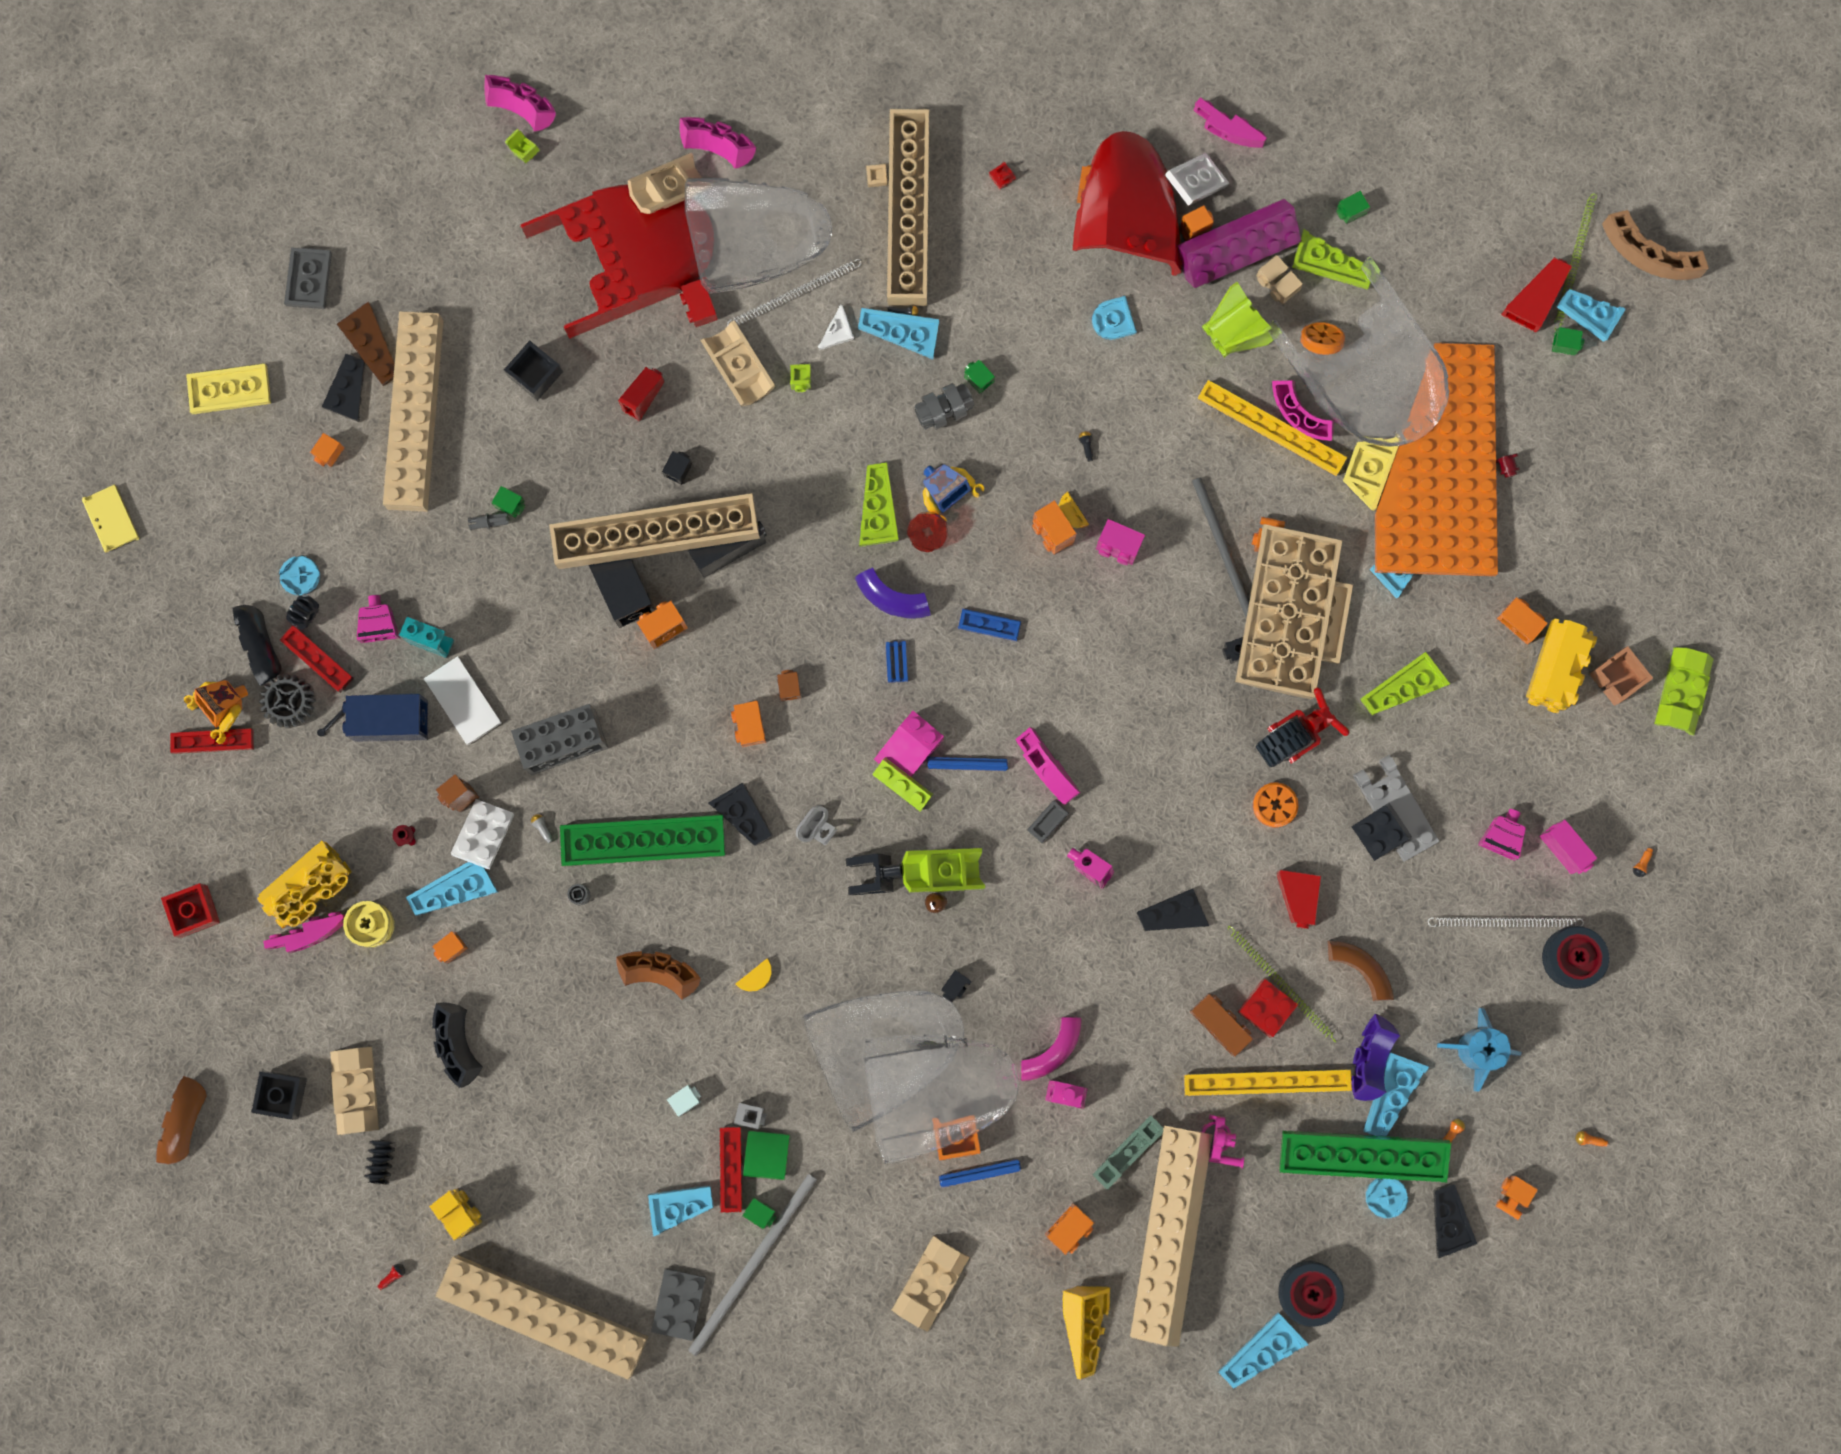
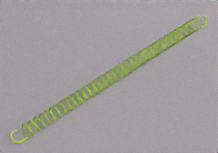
(1578, 254)
(1248, 944)

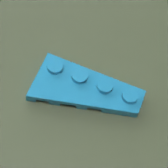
(907, 331)
(456, 887)
(1400, 1080)
(1263, 1350)

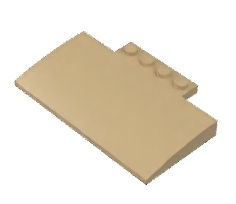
(1293, 612)

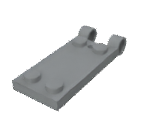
(1404, 805)

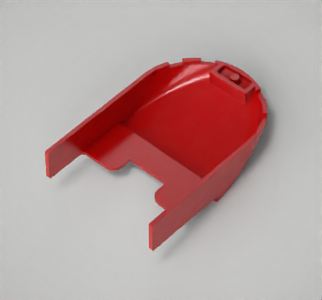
(640, 252)

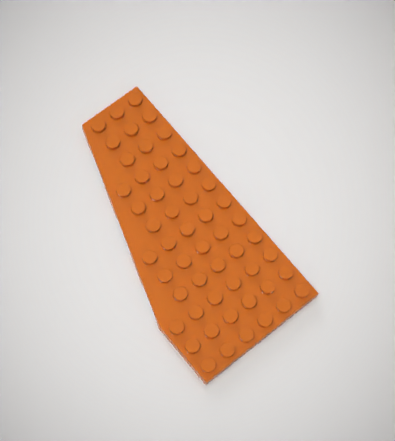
(1443, 487)

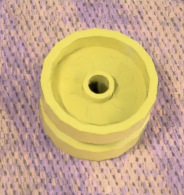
(357, 922)

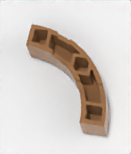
(1650, 255)

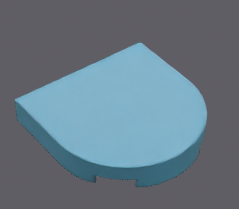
(1113, 319)

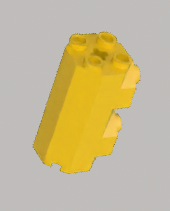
(1560, 665)
(296, 892)

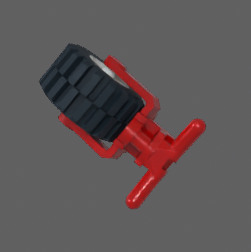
(1298, 733)

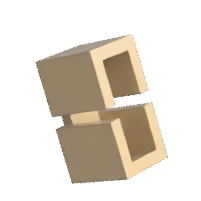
(1284, 288)

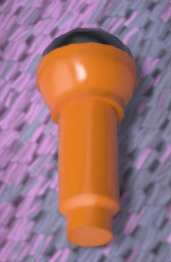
(1640, 868)

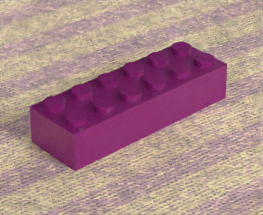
(1239, 243)

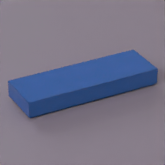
(989, 625)

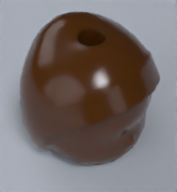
(939, 899)

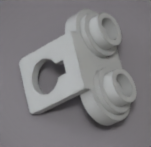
(814, 824)

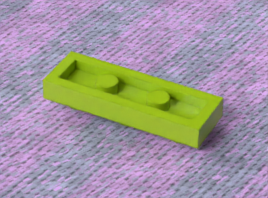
(902, 784)

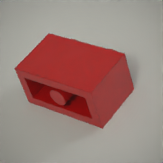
(699, 304)

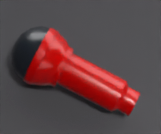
(397, 1271)

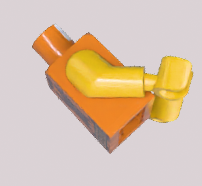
(219, 703)

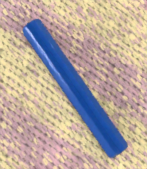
(967, 763)
(979, 1173)

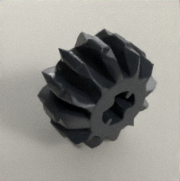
(302, 611)

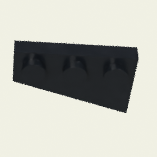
(742, 812)
(1174, 913)

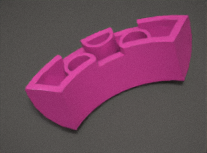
(519, 99)
(716, 139)
(1298, 415)
(1056, 1054)

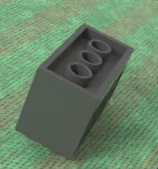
(559, 739)

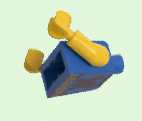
(946, 487)

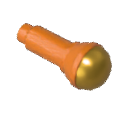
(1456, 1127)
(1584, 1138)

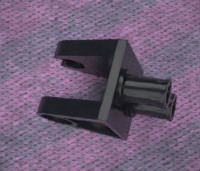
(884, 874)

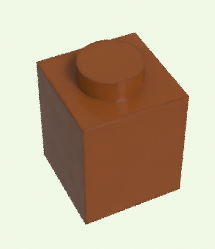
(789, 685)

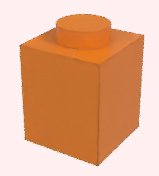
(326, 450)
(449, 947)

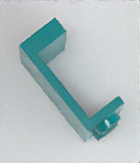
(426, 637)

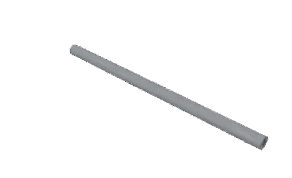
(752, 1264)

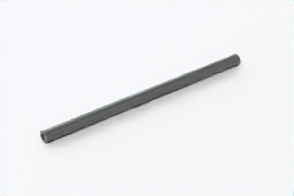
(1222, 544)

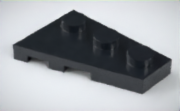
(346, 389)
(1451, 1222)

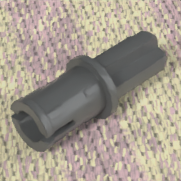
(488, 521)

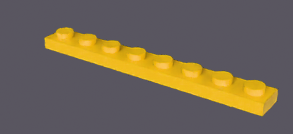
(1272, 428)
(1267, 1082)

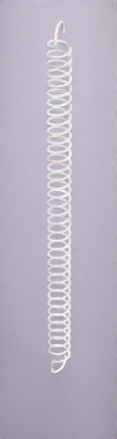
(796, 291)
(1505, 922)

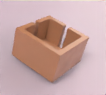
(1621, 675)

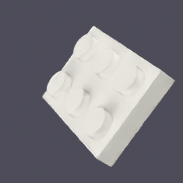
(1197, 179)
(482, 834)

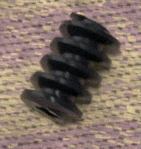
(379, 1162)

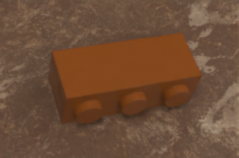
(456, 793)
(1222, 1024)

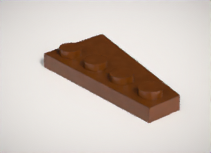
(366, 337)

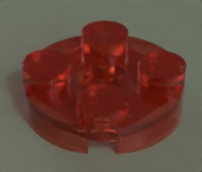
(917, 535)

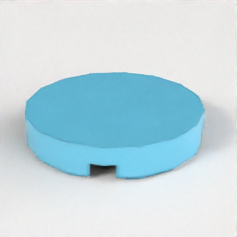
(299, 575)
(1386, 1197)

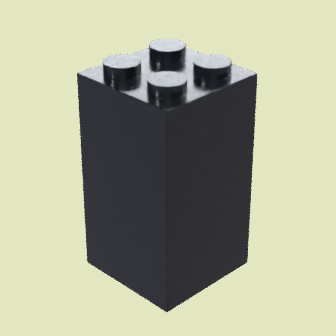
(716, 557)
(622, 590)

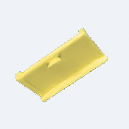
(114, 522)

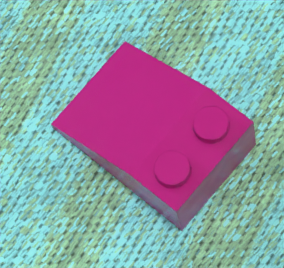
(911, 744)

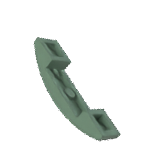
(1128, 1152)

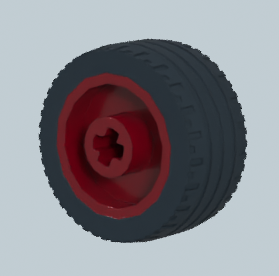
(1560, 961)
(1327, 1294)

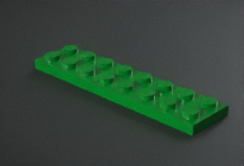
(642, 840)
(1364, 1156)

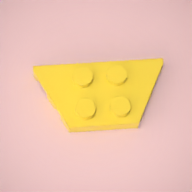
(1369, 471)

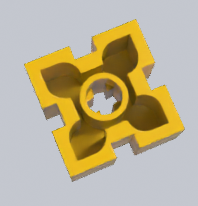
(456, 1213)

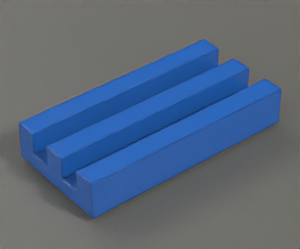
(896, 644)

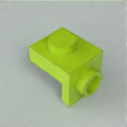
(521, 146)
(800, 377)

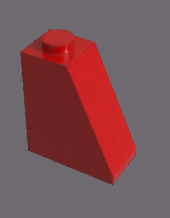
(641, 393)
(1300, 896)

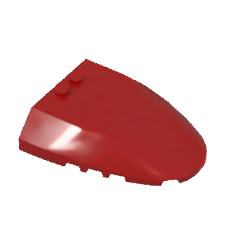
(1129, 202)

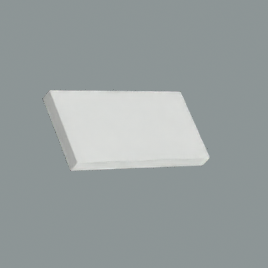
(462, 700)

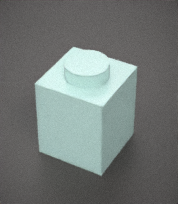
(684, 1100)

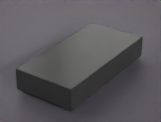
(1047, 821)

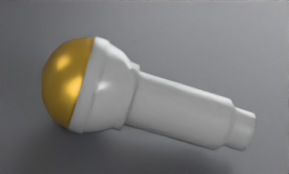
(539, 823)

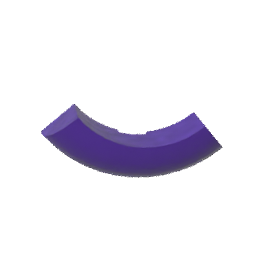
(889, 601)
(1372, 1059)

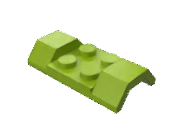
(1684, 689)
(942, 870)

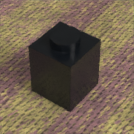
(677, 467)

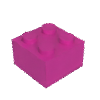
(1119, 542)

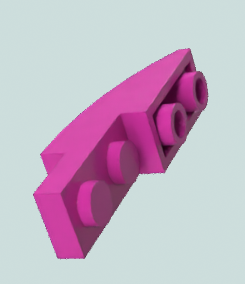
(1235, 130)
(1046, 767)
(313, 932)

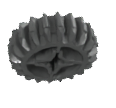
(294, 696)

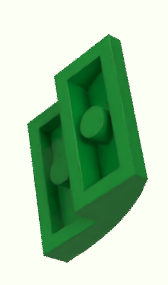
(766, 1155)

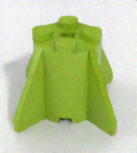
(1237, 324)

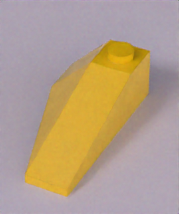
(1083, 1318)

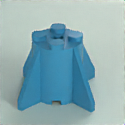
(1471, 1051)

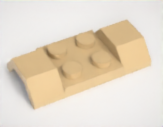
(662, 185)
(738, 365)
(354, 1090)
(930, 1284)

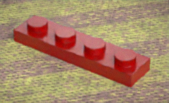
(316, 659)
(202, 742)
(730, 1169)

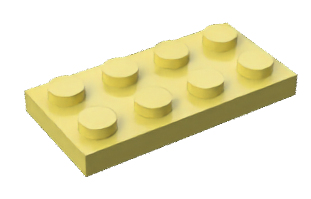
(228, 389)

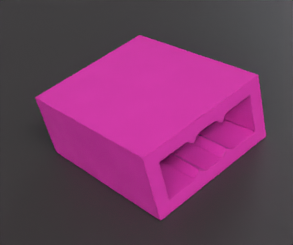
(1568, 847)

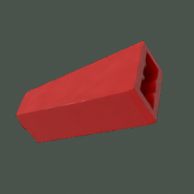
(1536, 299)

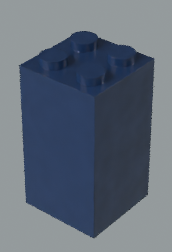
(386, 717)

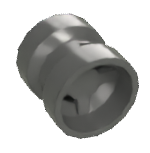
(582, 896)

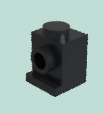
(1229, 651)
(955, 986)

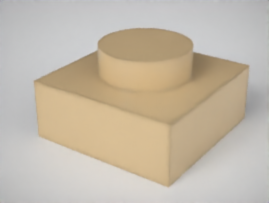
(876, 175)

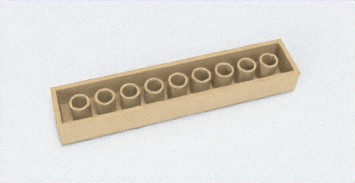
(908, 207)
(413, 411)
(654, 531)
(1171, 1236)
(542, 1316)

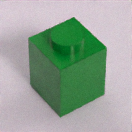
(1352, 207)
(1567, 341)
(978, 376)
(508, 502)
(760, 1213)

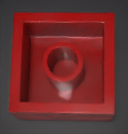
(190, 910)
(1267, 1008)

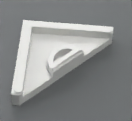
(838, 330)

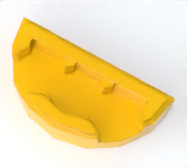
(1072, 512)
(757, 978)

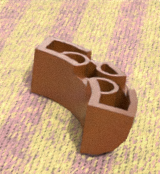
(1366, 965)
(658, 969)
(180, 1121)

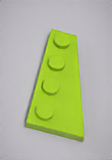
(1323, 260)
(878, 513)
(1409, 683)

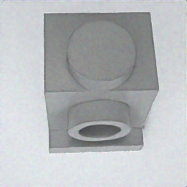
(742, 1116)

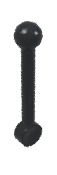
(321, 732)

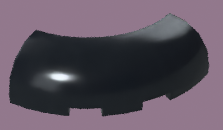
(256, 641)
(452, 1044)

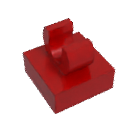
(1002, 175)

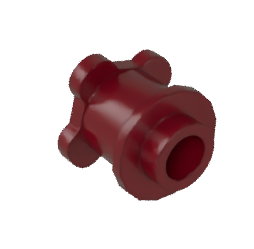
(1508, 465)
(409, 837)

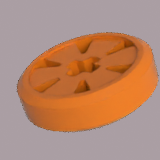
(1322, 338)
(1287, 801)

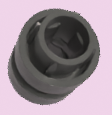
(952, 402)

